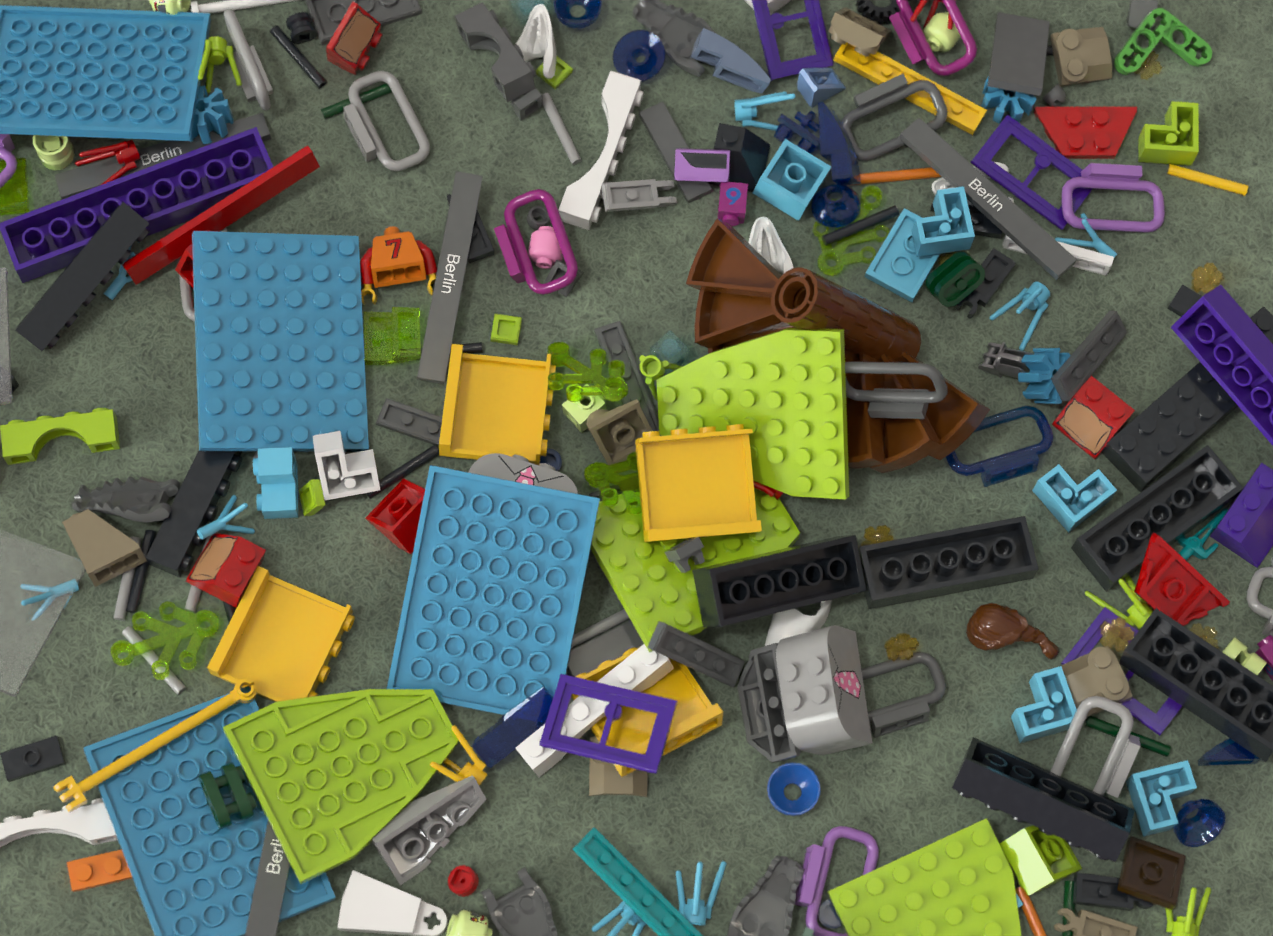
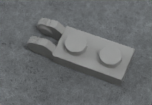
(636, 195)

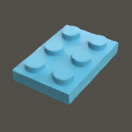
(896, 262)

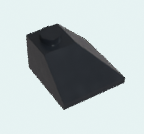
(747, 154)

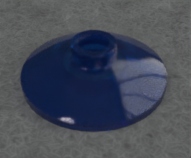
(637, 44)

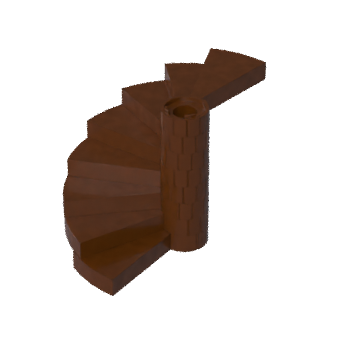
(749, 299)

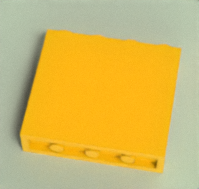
(495, 406)
(696, 483)
(281, 639)
(632, 732)

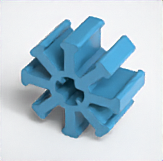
(1015, 105)
(211, 115)
(1042, 368)

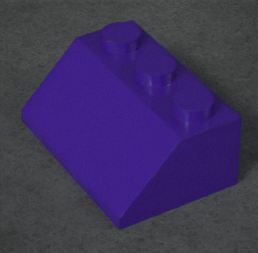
(1249, 520)

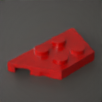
(1086, 130)
(1174, 585)

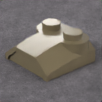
(858, 31)
(1081, 56)
(617, 430)
(1097, 675)
(606, 780)

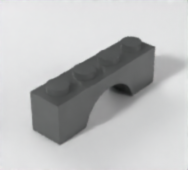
(482, 31)

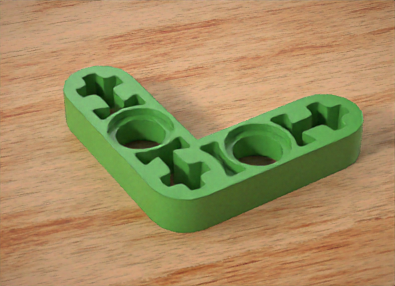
(1164, 34)

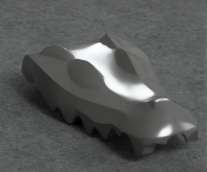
(675, 30)
(134, 499)
(770, 903)
(522, 910)

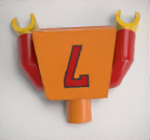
(396, 260)

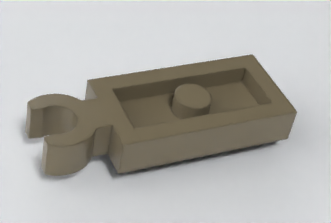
(1093, 924)

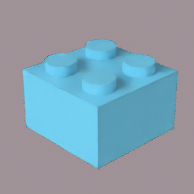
(791, 179)

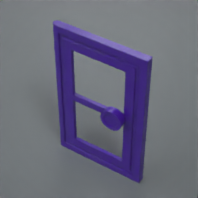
(768, 22)
(1045, 157)
(615, 696)
(1156, 722)

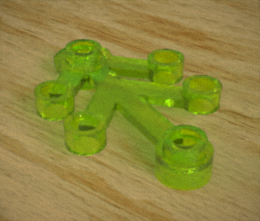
(836, 253)
(610, 388)
(601, 474)
(169, 637)

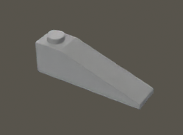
(425, 826)

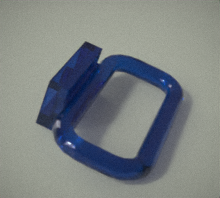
(1012, 463)

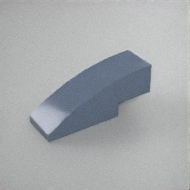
(729, 62)

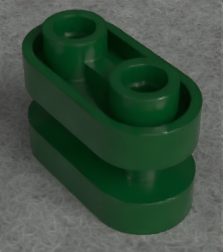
(955, 279)
(242, 802)

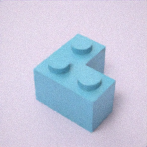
(949, 228)
(278, 475)
(1073, 502)
(1052, 709)
(1152, 795)

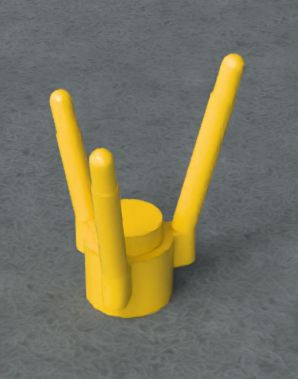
(468, 769)

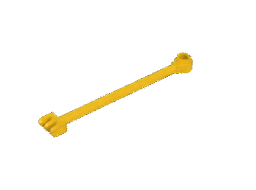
(77, 789)

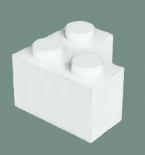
(344, 473)

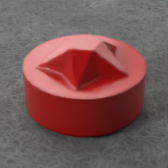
(463, 881)

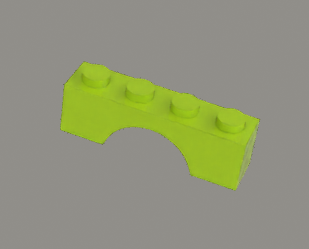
(24, 439)

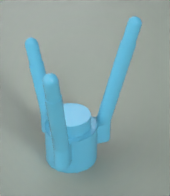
(746, 109)
(1032, 298)
(695, 909)
(627, 915)

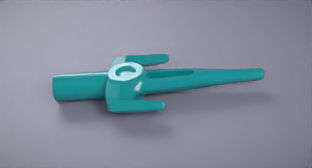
(1193, 544)

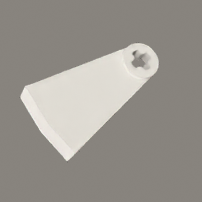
(385, 910)

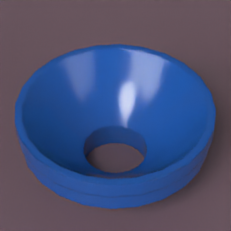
(802, 777)

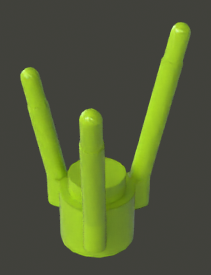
(214, 54)
(654, 369)
(1138, 612)
(1186, 925)

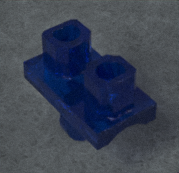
(788, 128)

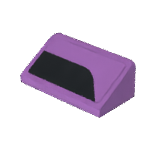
(702, 165)

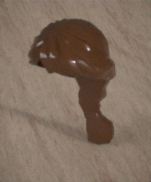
(998, 626)

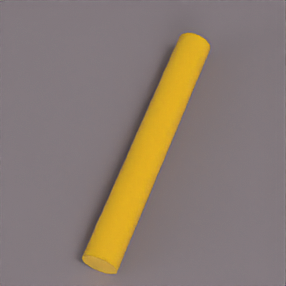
(1207, 179)

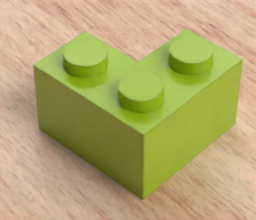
(1176, 140)

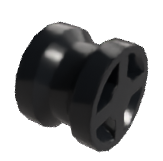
(301, 28)

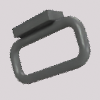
(884, 95)
(897, 402)
(911, 711)

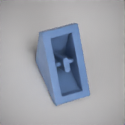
(818, 84)

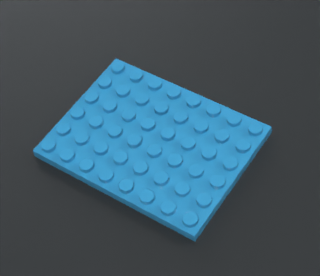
(100, 72)
(278, 340)
(492, 590)
(181, 862)

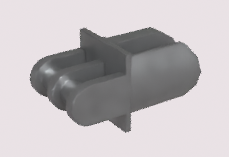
(1005, 363)

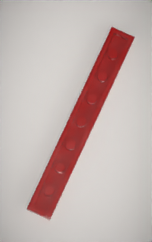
(222, 214)

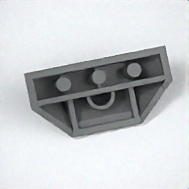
(763, 706)

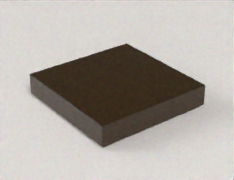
(1151, 873)

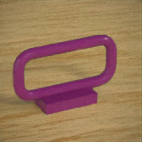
(918, 46)
(515, 250)

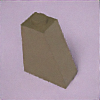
(102, 547)

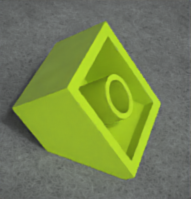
(1039, 859)

